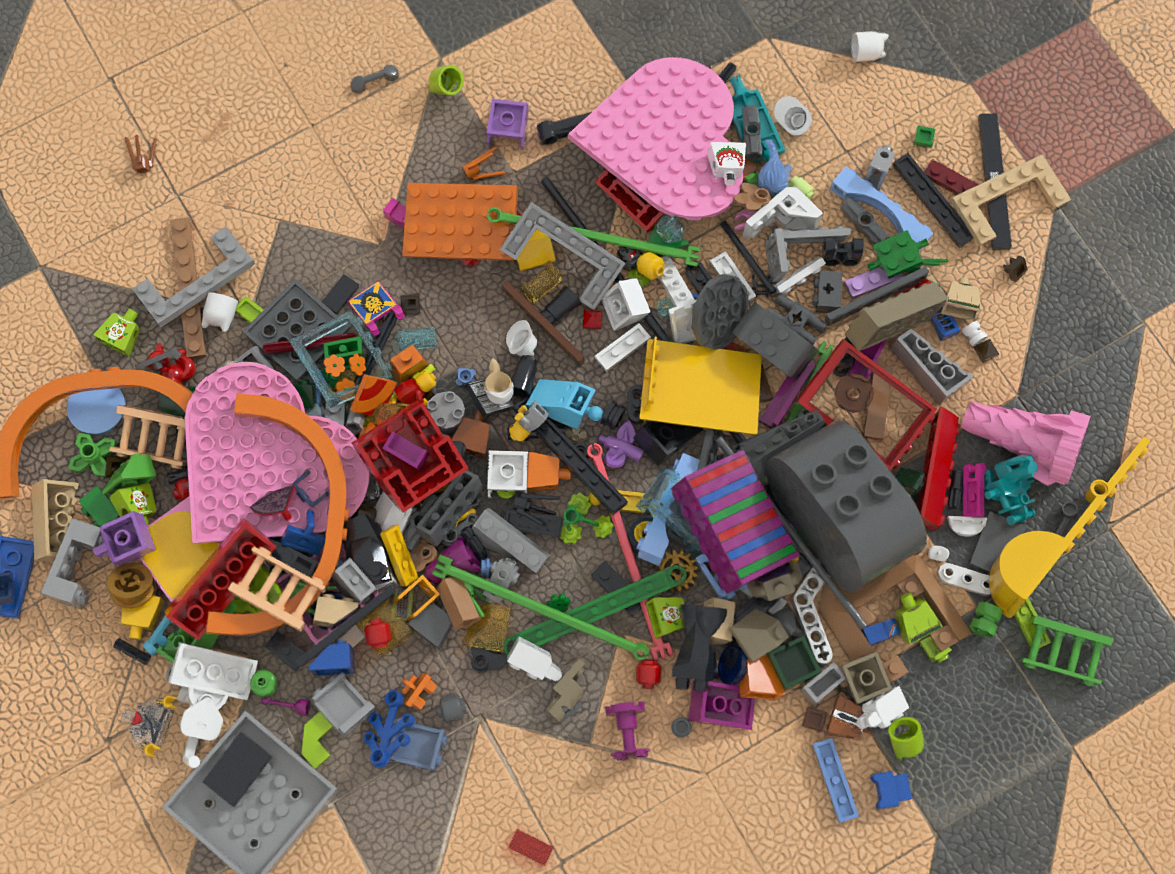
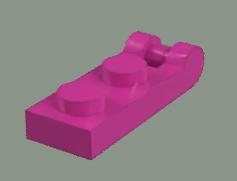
(973, 490)

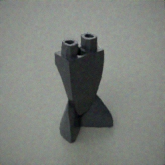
(696, 653)

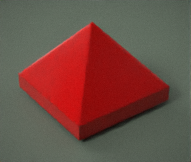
(592, 319)

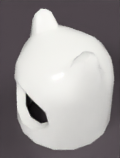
(868, 46)
(219, 311)

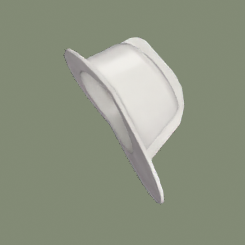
(792, 115)
(521, 339)

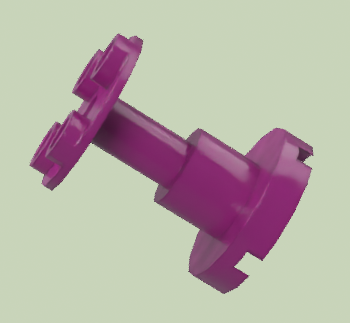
(627, 722)

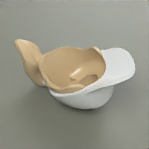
(498, 384)

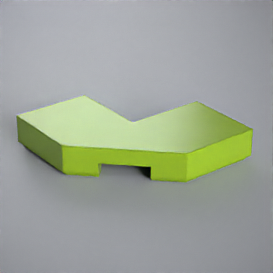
(311, 747)

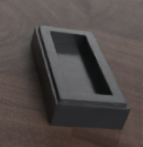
(340, 294)

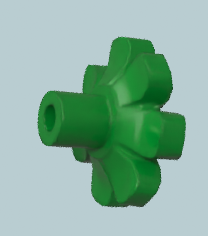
(559, 602)

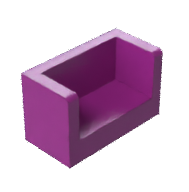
(406, 451)

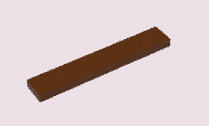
(543, 323)

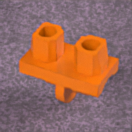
(423, 683)

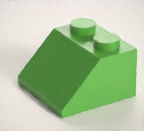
(133, 472)

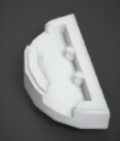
(966, 525)

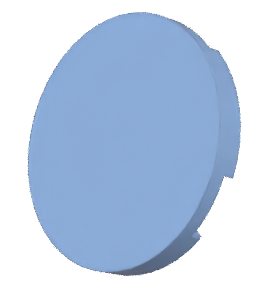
(95, 410)

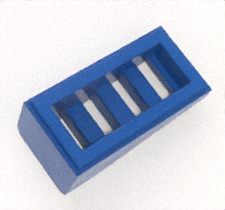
(943, 335)

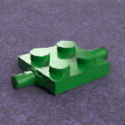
(897, 254)

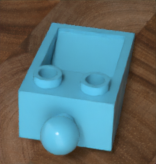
(566, 401)

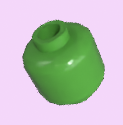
(268, 688)

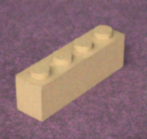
(51, 516)

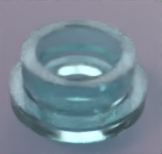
(664, 311)

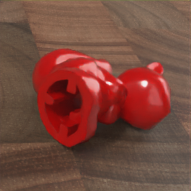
(179, 372)

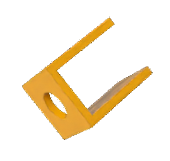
(430, 591)

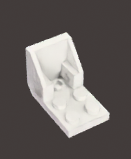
(795, 206)

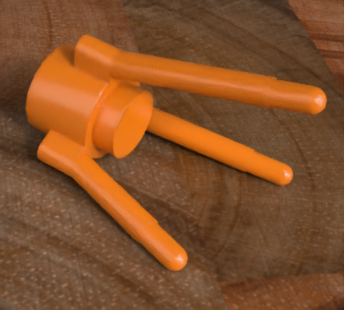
(472, 169)

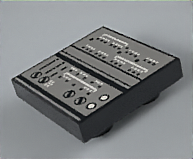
(482, 402)

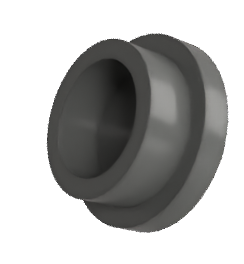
(681, 727)

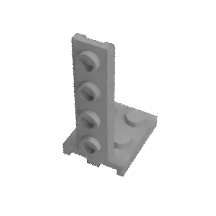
(777, 245)

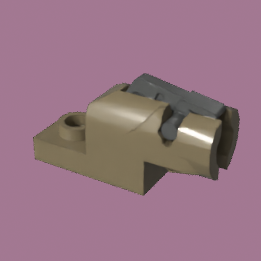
(568, 694)

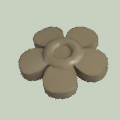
(576, 435)

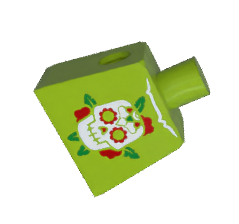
(119, 332)
(135, 499)
(665, 615)

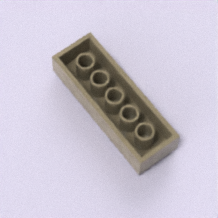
(895, 315)

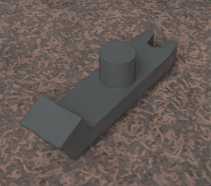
(155, 361)

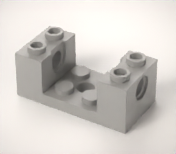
(57, 585)

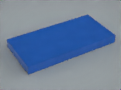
(18, 560)

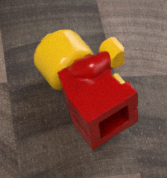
(414, 389)

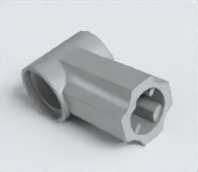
(354, 421)

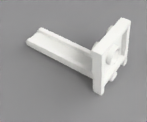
(683, 301)

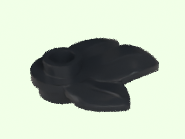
(492, 659)

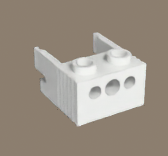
(507, 471)

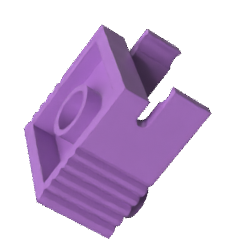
(508, 120)

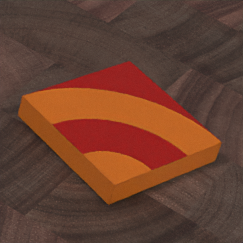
(372, 393)

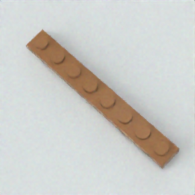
(186, 275)

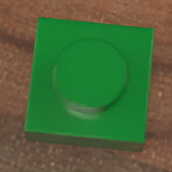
(924, 136)

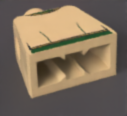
(963, 300)

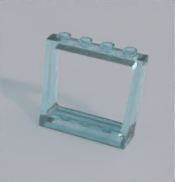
(301, 341)

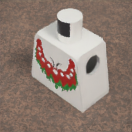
(727, 160)

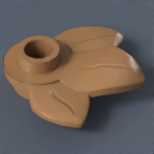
(752, 196)
(418, 555)

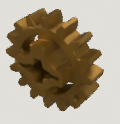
(690, 569)

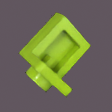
(932, 651)

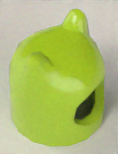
(443, 80)
(908, 743)

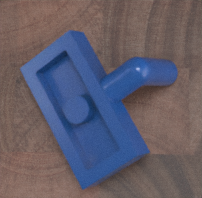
(304, 539)

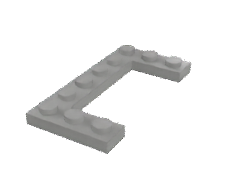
(537, 218)
(236, 263)

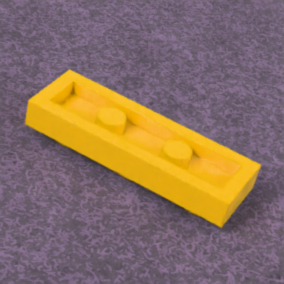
(399, 555)

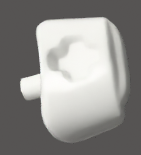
(938, 553)

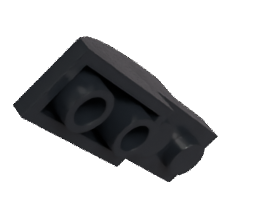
(294, 559)

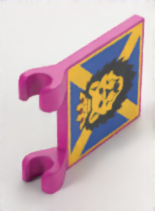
(374, 304)

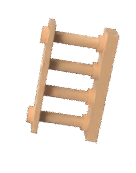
(147, 417)
(276, 609)

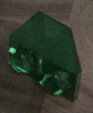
(910, 480)

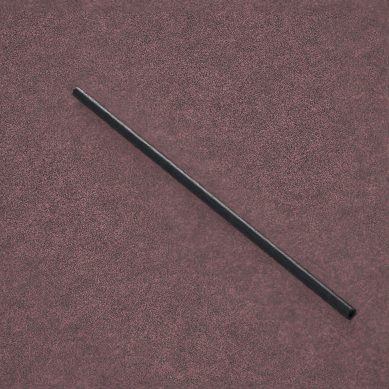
(576, 222)

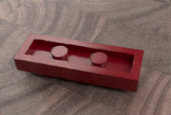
(948, 178)

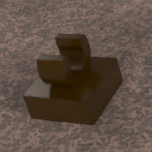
(1016, 268)

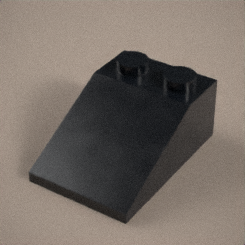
(664, 439)

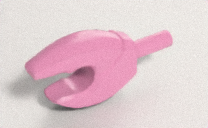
(746, 214)

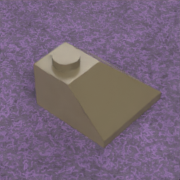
(758, 634)

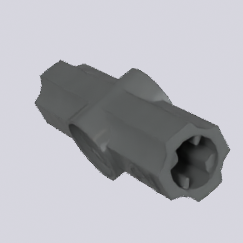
(753, 140)
(856, 214)
(411, 535)

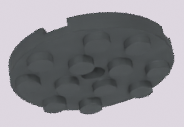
(719, 293)

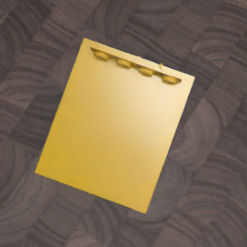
(701, 387)

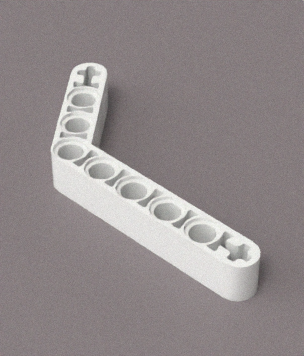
(809, 609)

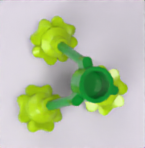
(573, 516)

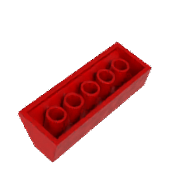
(937, 467)
(210, 585)

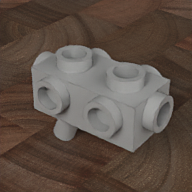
(504, 574)

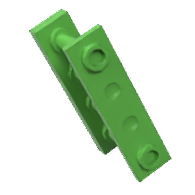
(1079, 637)

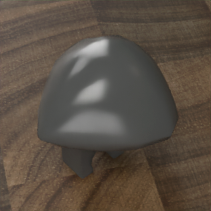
(788, 622)

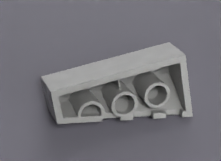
(508, 541)

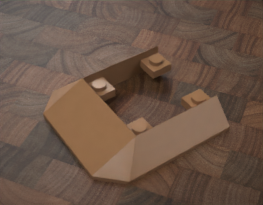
(909, 577)

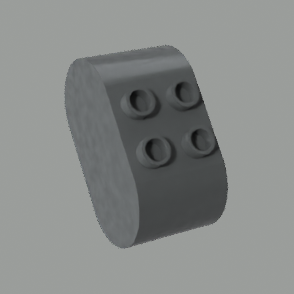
(846, 505)

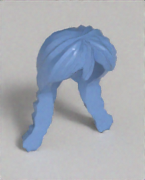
(774, 175)

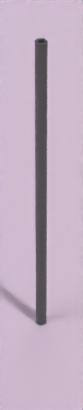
(808, 555)

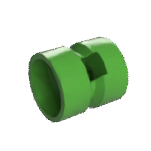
(986, 618)

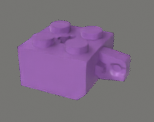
(115, 533)

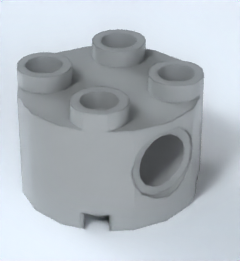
(446, 411)

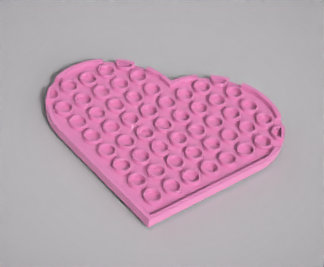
(659, 134)
(244, 458)

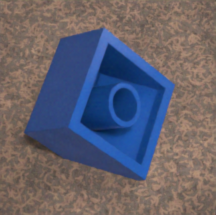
(335, 660)

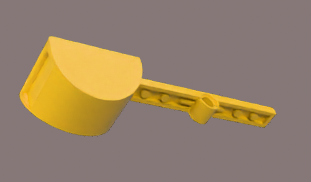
(1034, 553)

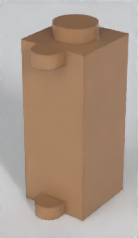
(457, 603)

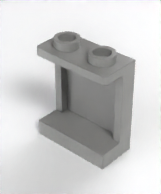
(353, 583)
(342, 704)

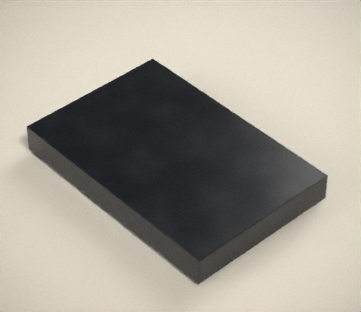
(237, 769)

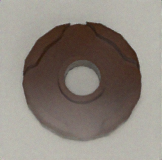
(851, 404)

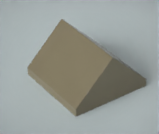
(866, 677)

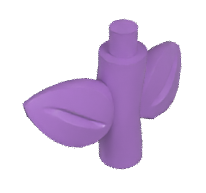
(621, 446)

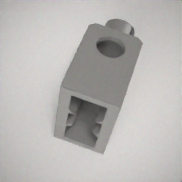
(880, 162)

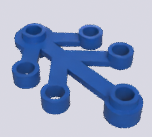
(381, 754)

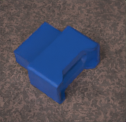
(891, 789)

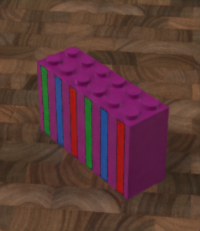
(734, 521)

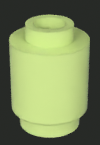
(803, 186)

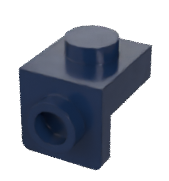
(7, 588)

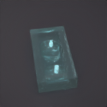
(419, 338)

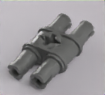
(797, 310)

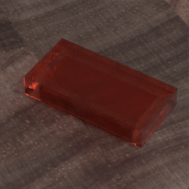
(530, 847)

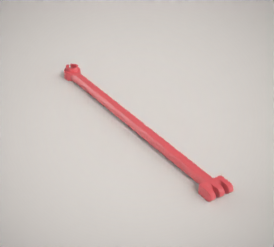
(630, 559)

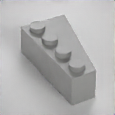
(930, 366)

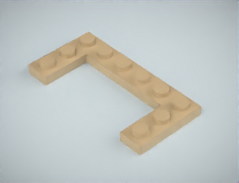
(1037, 169)

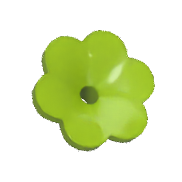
(643, 281)

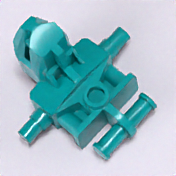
(1011, 488)

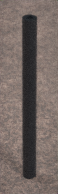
(747, 256)

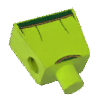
(916, 619)

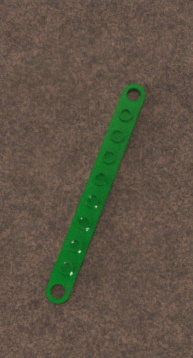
(602, 606)

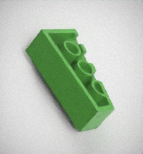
(206, 641)

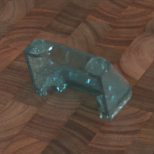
(661, 504)

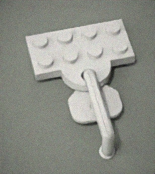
(209, 675)

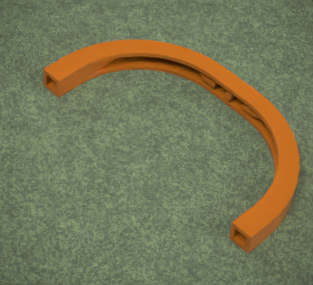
(37, 402)
(289, 416)

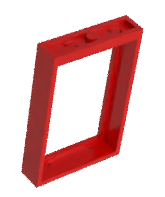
(914, 431)

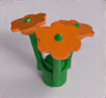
(334, 366)

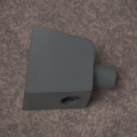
(432, 624)

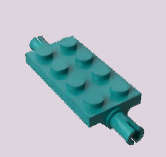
(744, 97)

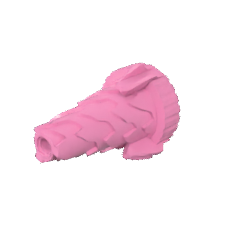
(1049, 438)

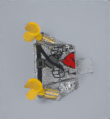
(150, 723)

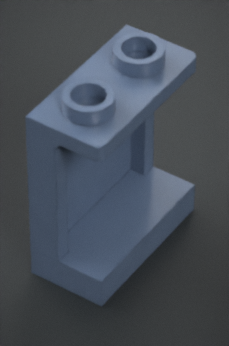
(423, 747)

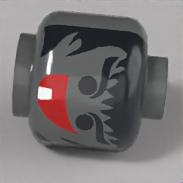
(629, 256)

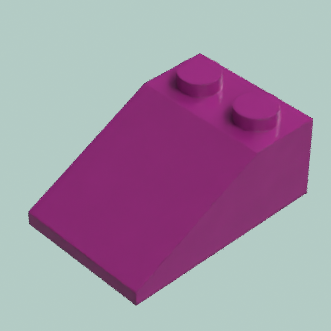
(721, 706)

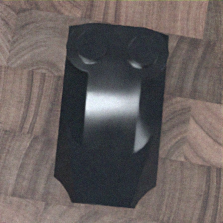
(367, 548)

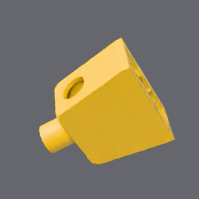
(142, 617)

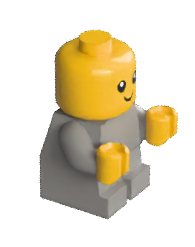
(526, 423)

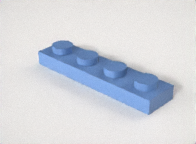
(835, 780)

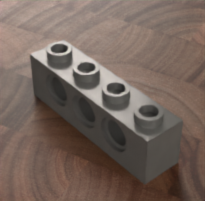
(449, 507)

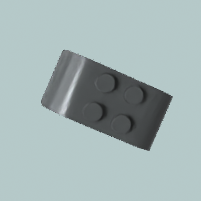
(775, 341)

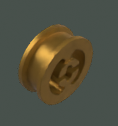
(127, 578)

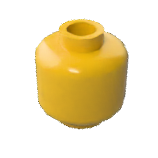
(650, 265)

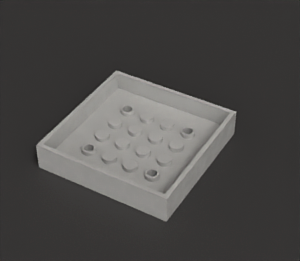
(265, 810)

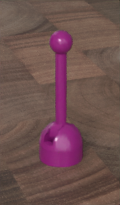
(301, 706)

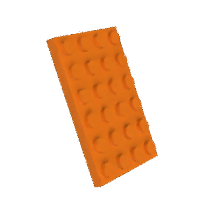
(453, 223)

